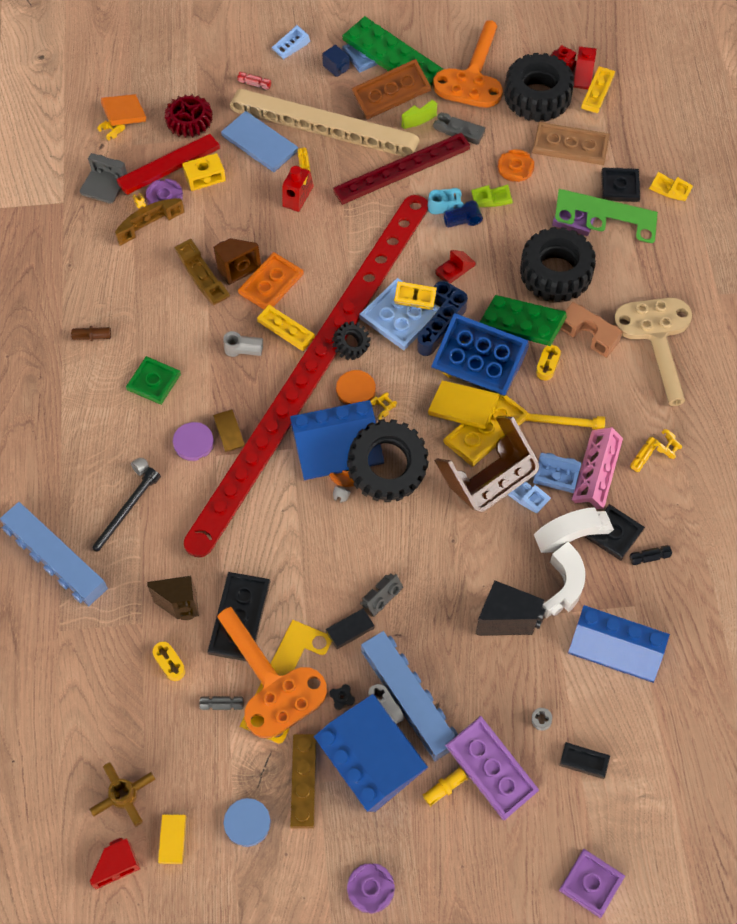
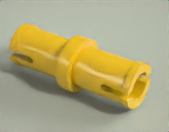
(444, 786)

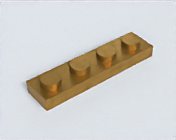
(303, 781)

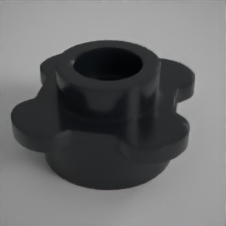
(342, 703)

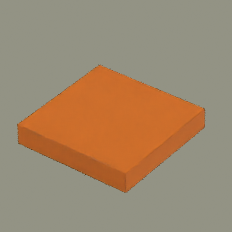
(123, 109)

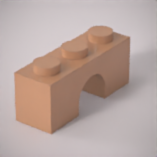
(605, 335)

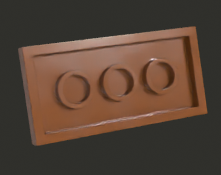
(391, 89)

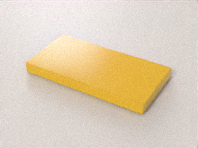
(474, 442)

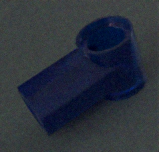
(468, 213)

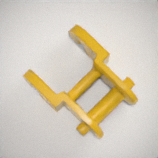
(106, 125)
(392, 404)
(671, 441)

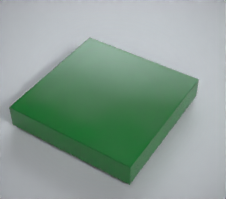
(153, 380)

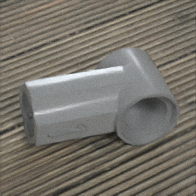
(242, 344)

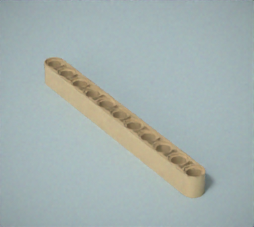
(325, 123)

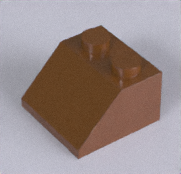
(236, 259)

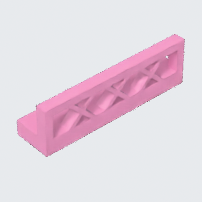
(603, 467)

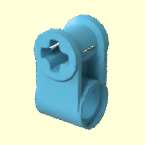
(444, 200)

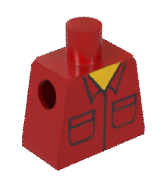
(298, 182)

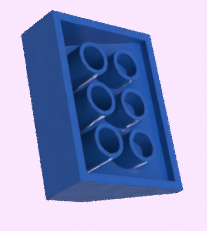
(486, 359)
(326, 437)
(371, 753)

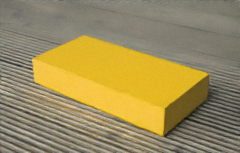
(172, 839)

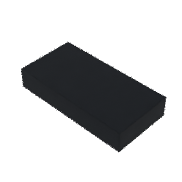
(350, 628)
(584, 760)

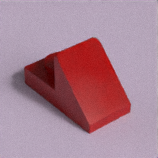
(455, 267)

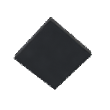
(620, 184)
(622, 537)

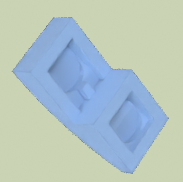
(530, 497)

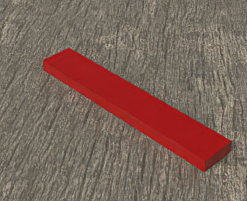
(167, 164)

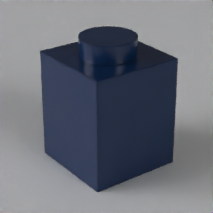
(336, 60)

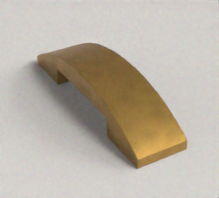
(170, 208)
(201, 273)

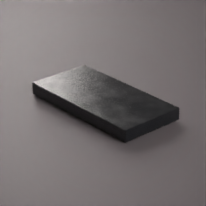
(247, 598)

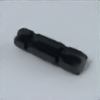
(650, 555)

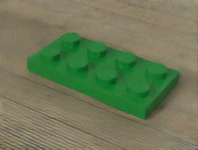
(524, 319)

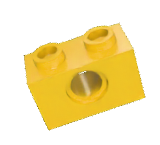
(204, 172)

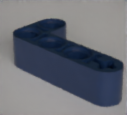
(448, 306)

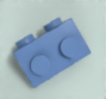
(557, 472)

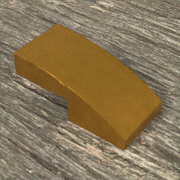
(228, 430)

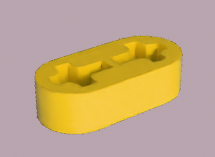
(544, 361)
(165, 664)

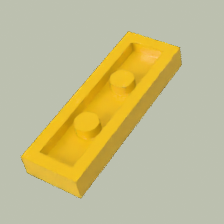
(598, 89)
(286, 327)

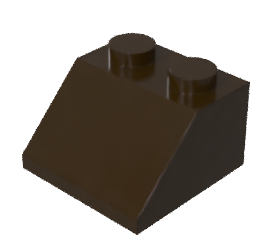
(176, 596)

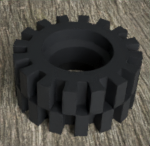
(358, 334)

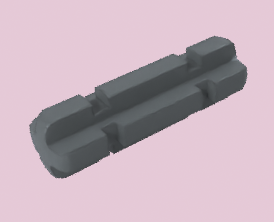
(221, 703)

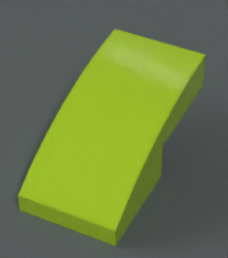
(416, 116)
(492, 197)

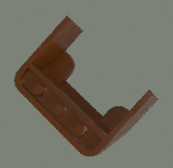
(501, 477)

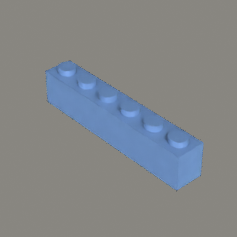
(54, 554)
(408, 694)

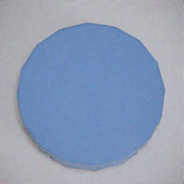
(247, 822)

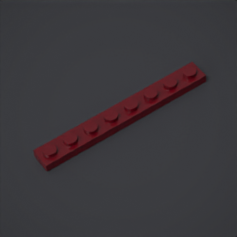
(401, 168)

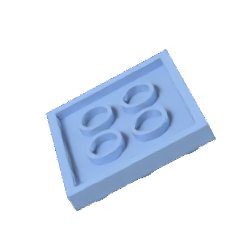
(396, 322)

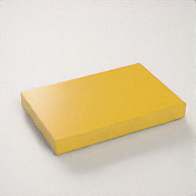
(463, 404)

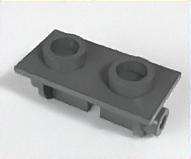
(388, 588)

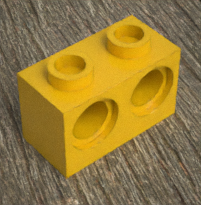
(415, 295)

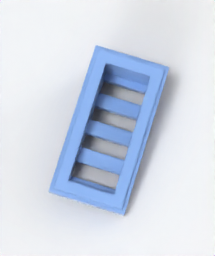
(291, 36)

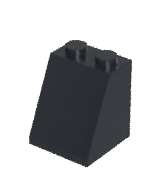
(510, 612)

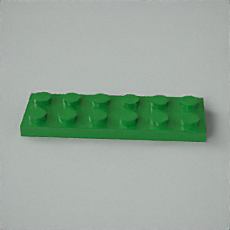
(386, 48)

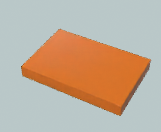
(270, 281)

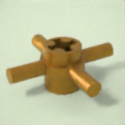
(125, 802)

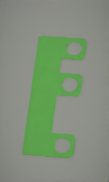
(604, 208)

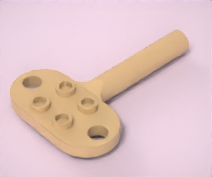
(655, 322)

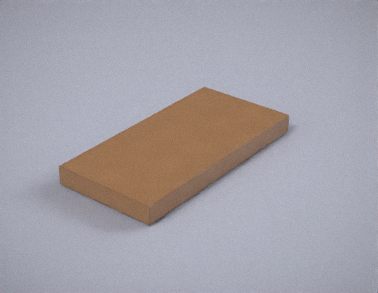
(571, 143)

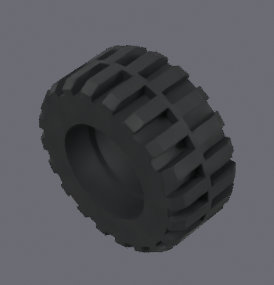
(539, 70)
(563, 245)
(394, 434)

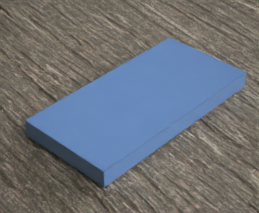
(259, 141)

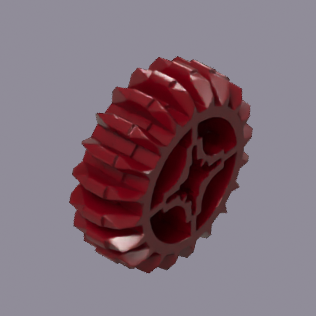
(188, 115)

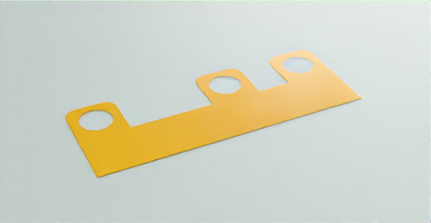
(286, 658)

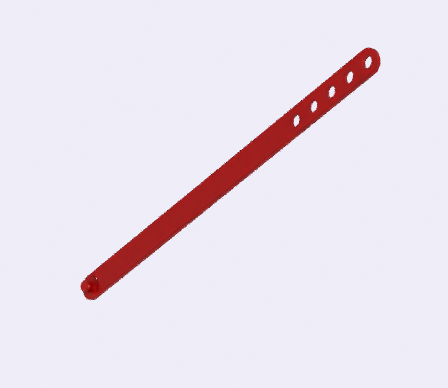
(300, 384)

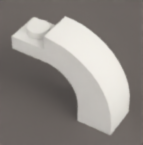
(570, 527)
(571, 567)

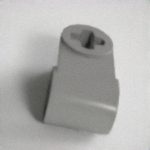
(387, 702)

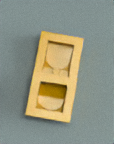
(674, 189)

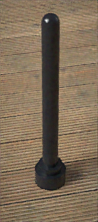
(149, 477)

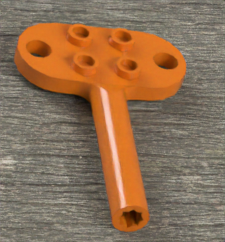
(471, 85)
(283, 698)

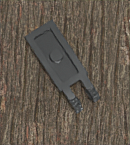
(454, 126)

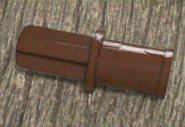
(91, 333)

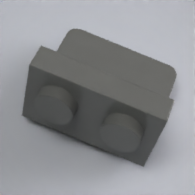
(102, 180)

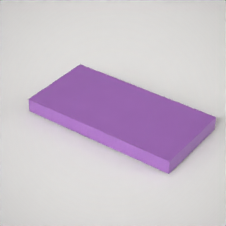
(492, 768)

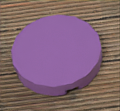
(163, 190)
(193, 441)
(370, 888)

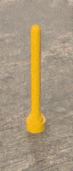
(595, 423)

